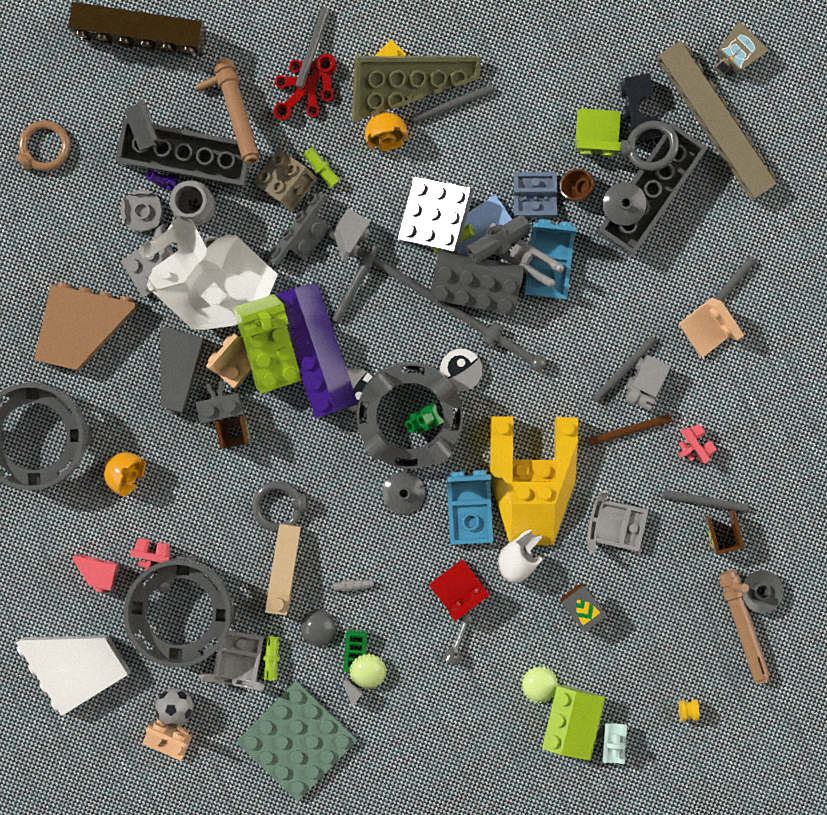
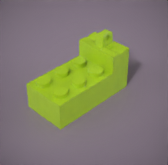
(267, 343)

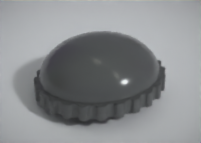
(318, 628)

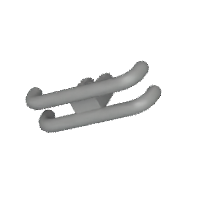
(524, 253)

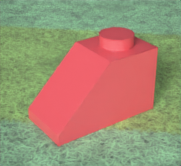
(97, 572)

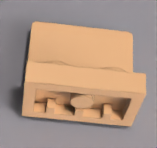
(710, 326)
(231, 361)
(167, 739)

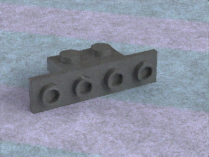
(303, 233)

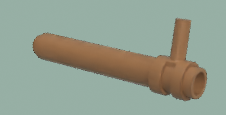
(229, 82)
(733, 594)

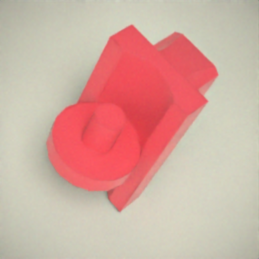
(702, 452)
(141, 551)

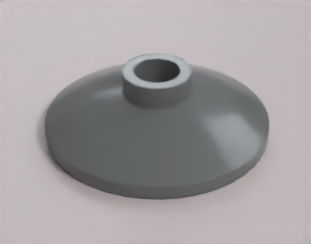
(616, 211)
(395, 484)
(771, 594)

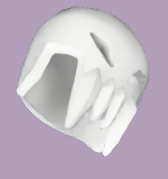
(513, 561)

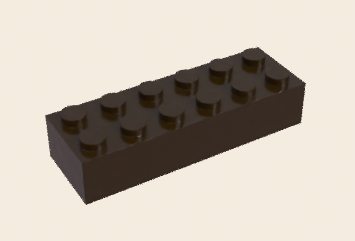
(137, 29)

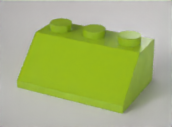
(573, 722)

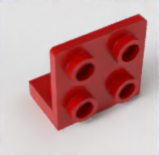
(459, 589)

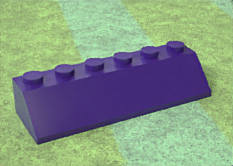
(317, 350)

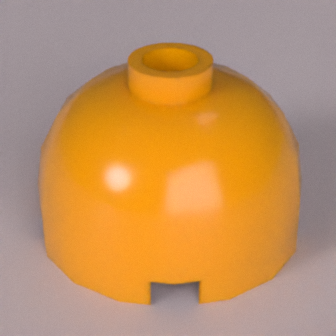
(385, 131)
(123, 471)

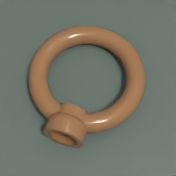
(28, 161)

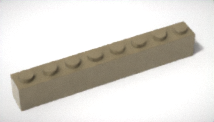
(716, 120)

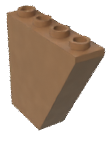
(79, 324)

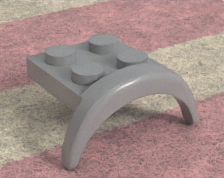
(141, 268)
(615, 524)
(238, 661)

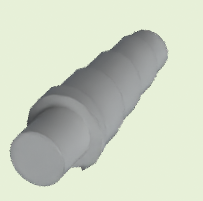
(349, 585)

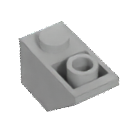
(349, 233)

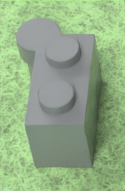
(647, 382)

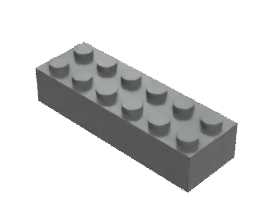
(186, 155)
(658, 188)

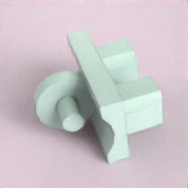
(614, 743)

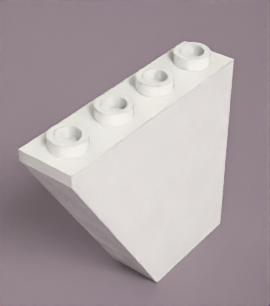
(73, 667)

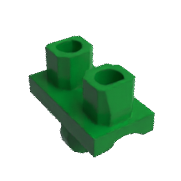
(424, 419)

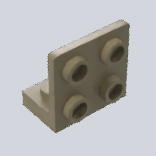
(285, 180)

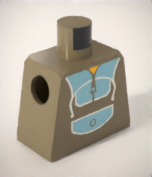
(739, 50)

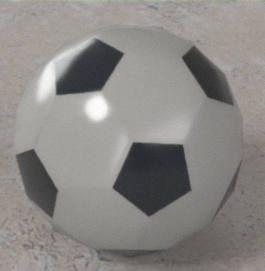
(174, 707)

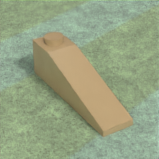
(283, 569)

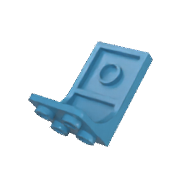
(558, 244)
(469, 507)

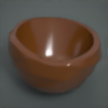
(577, 185)

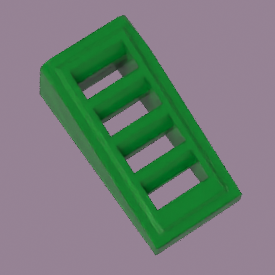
(356, 633)

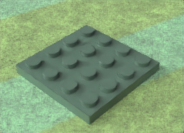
(297, 740)

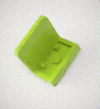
(597, 132)

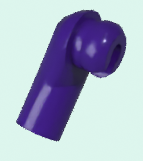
(162, 181)

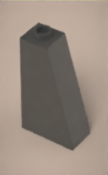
(178, 363)

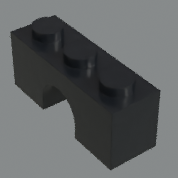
(634, 90)

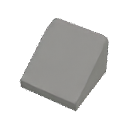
(352, 690)

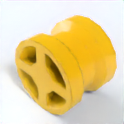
(689, 710)

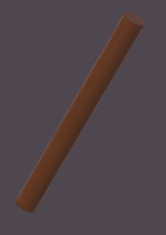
(629, 429)

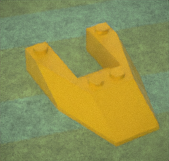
(533, 491)

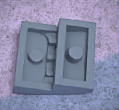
(535, 194)

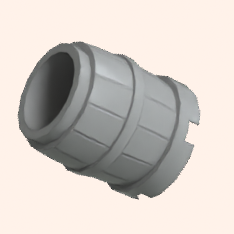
(187, 192)

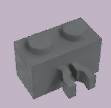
(219, 407)

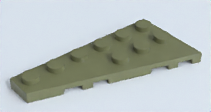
(400, 80)

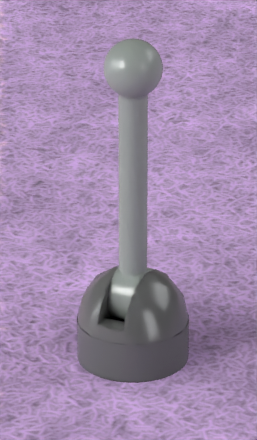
(453, 655)

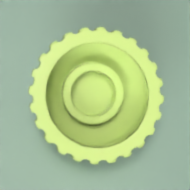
(368, 671)
(539, 684)

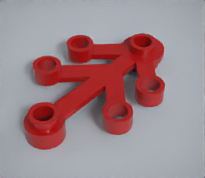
(310, 86)

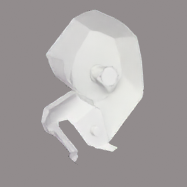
(204, 281)

